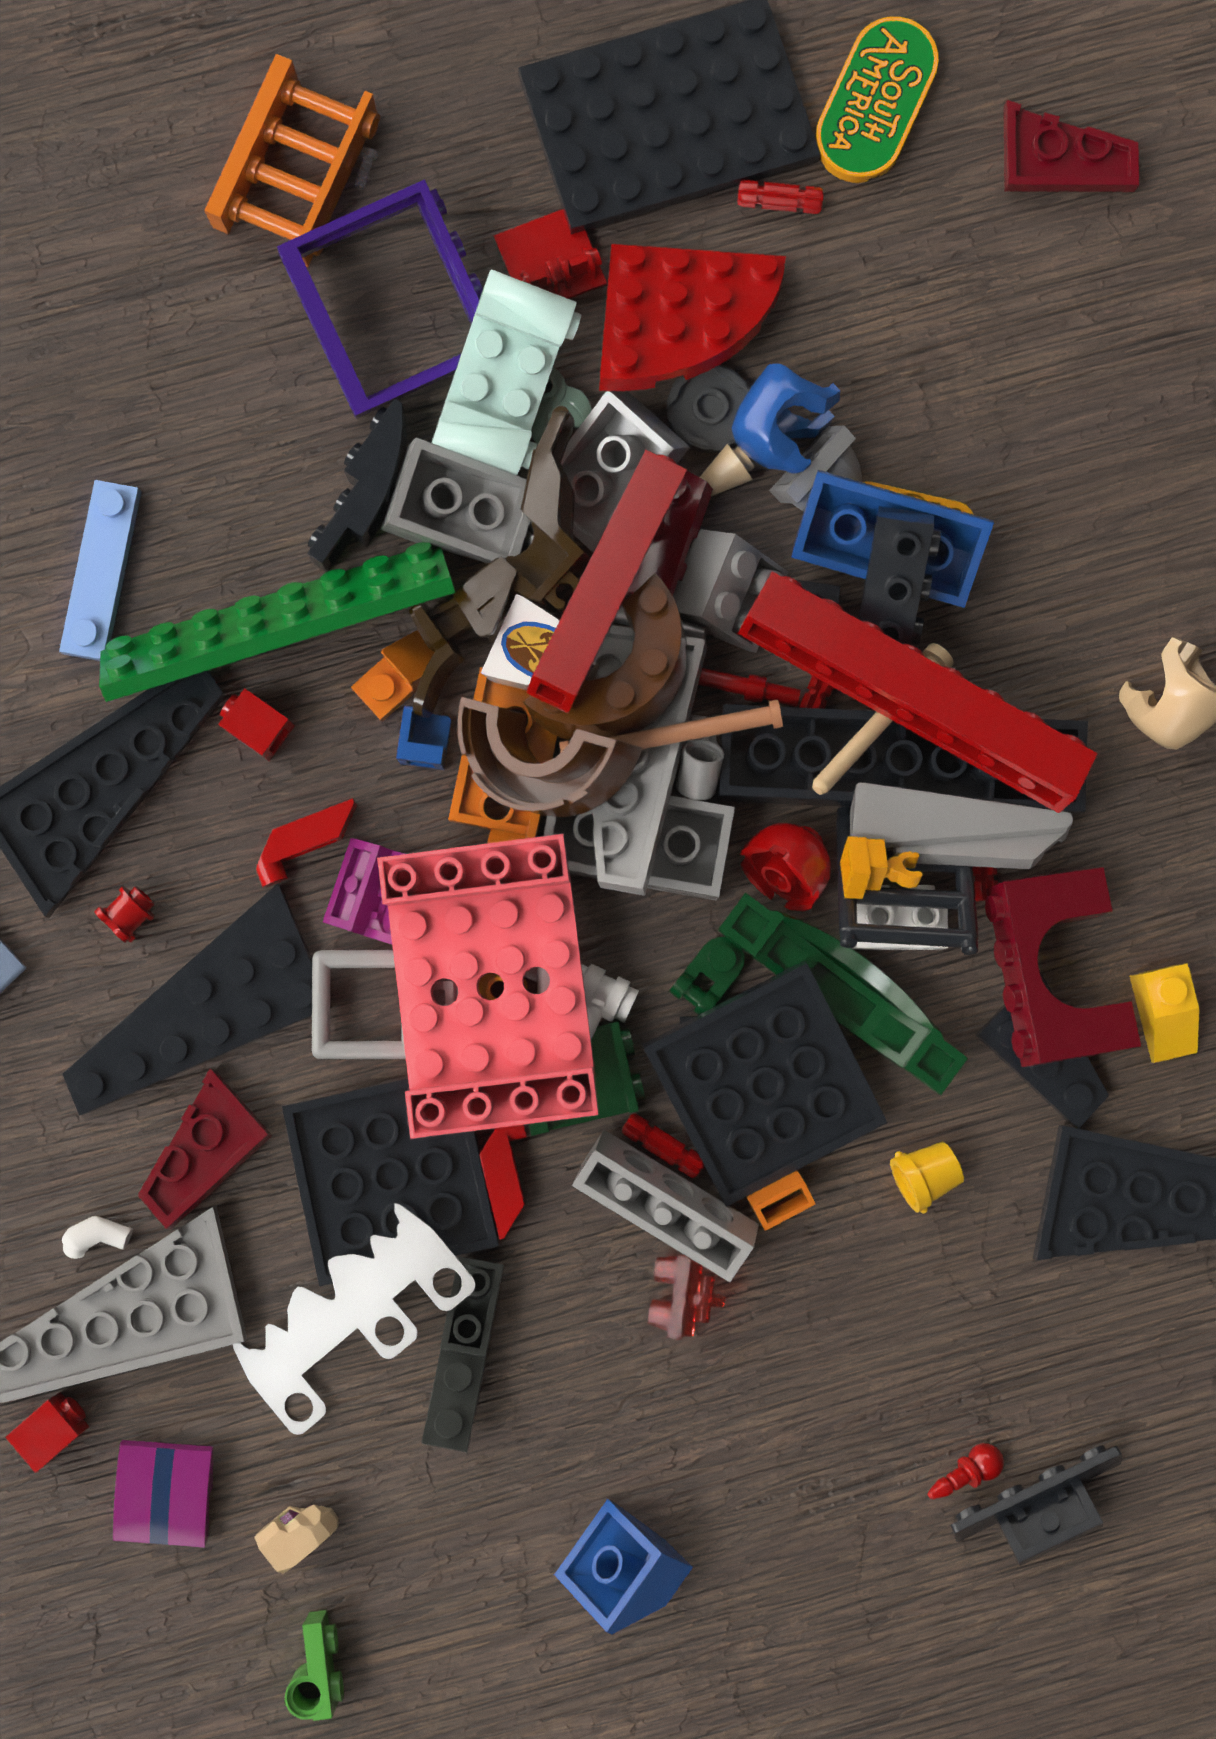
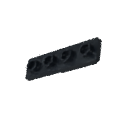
(1045, 1513)

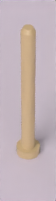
(868, 733)

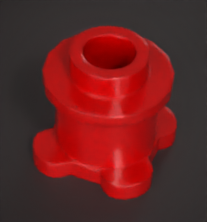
(127, 913)

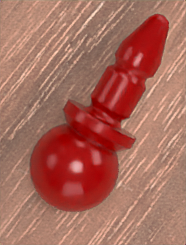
(982, 1464)

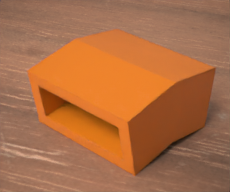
(785, 1209)

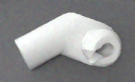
(92, 1231)

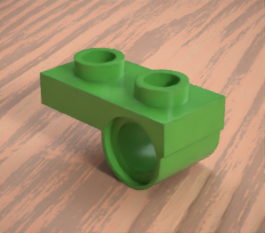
(320, 1644)

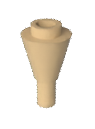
(728, 470)

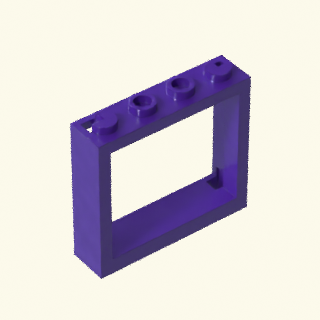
(450, 251)

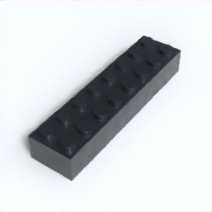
(784, 761)

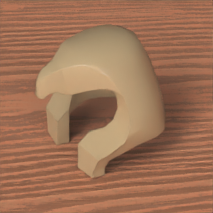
(1186, 703)

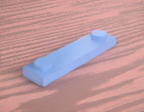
(100, 569)

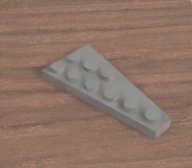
(632, 819)
(143, 1313)

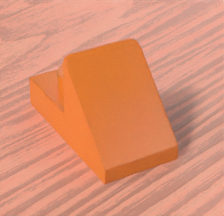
(394, 676)

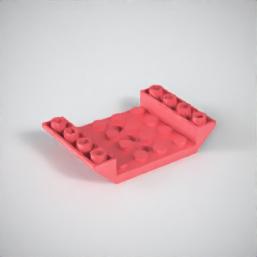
(474, 916)

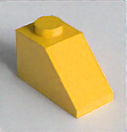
(1167, 1011)

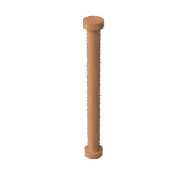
(702, 727)

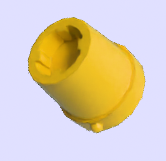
(926, 1174)

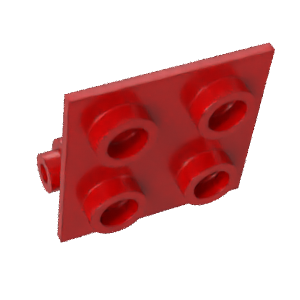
(551, 256)

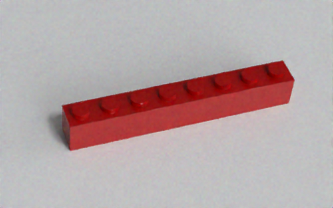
(918, 692)

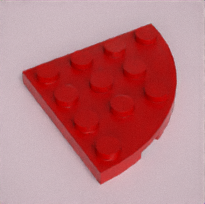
(681, 311)

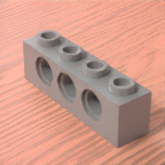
(666, 1206)

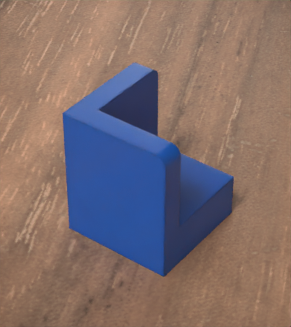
(423, 740)

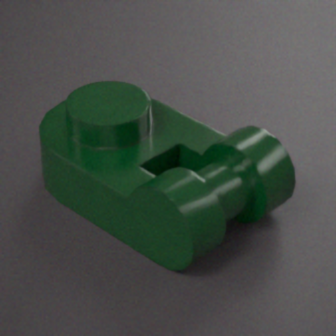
(720, 962)

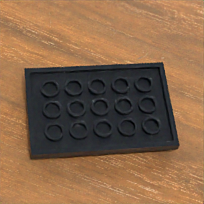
(668, 115)

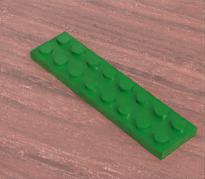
(273, 620)

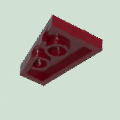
(207, 1148)

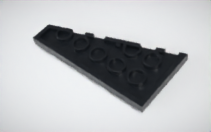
(81, 794)
(1123, 1196)

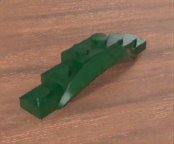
(853, 987)

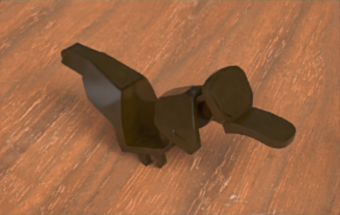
(542, 573)

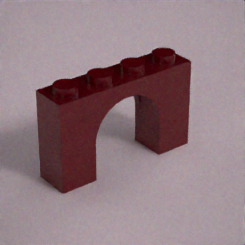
(1042, 1024)

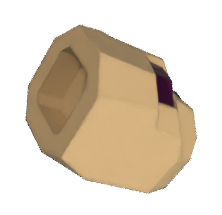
(295, 1535)

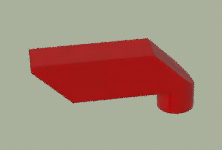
(301, 838)
(502, 1176)

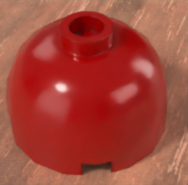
(788, 862)

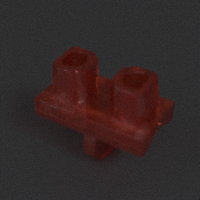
(690, 1299)

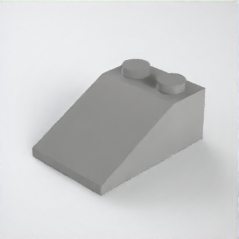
(605, 456)
(456, 504)

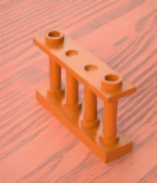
(266, 127)

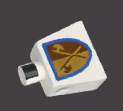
(521, 645)

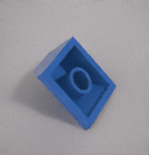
(621, 1569)

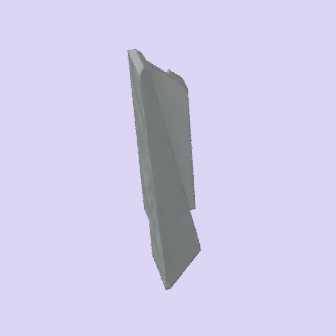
(955, 827)

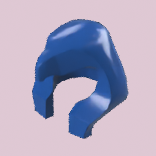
(766, 425)

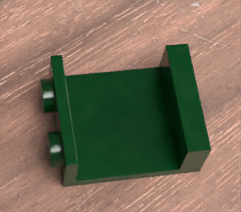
(615, 1085)

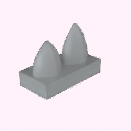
(827, 453)

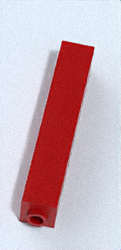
(606, 581)

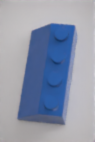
(841, 526)

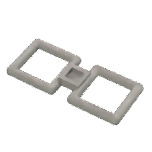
(322, 1048)

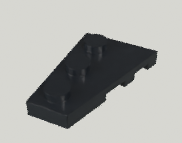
(1065, 1085)

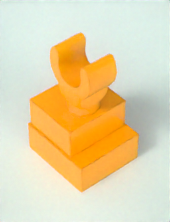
(866, 866)

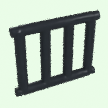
(962, 900)

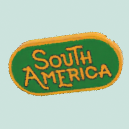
(876, 99)

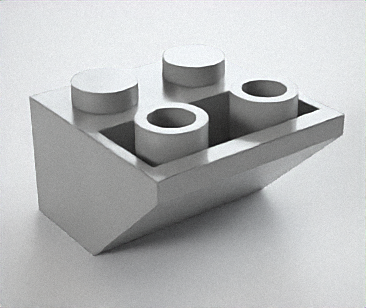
(722, 584)

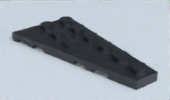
(225, 997)

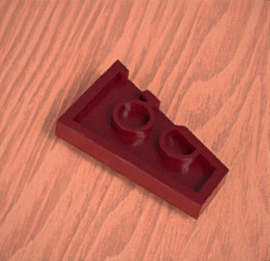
(1063, 158)
(675, 534)

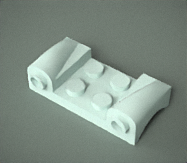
(504, 372)

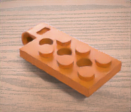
(470, 799)

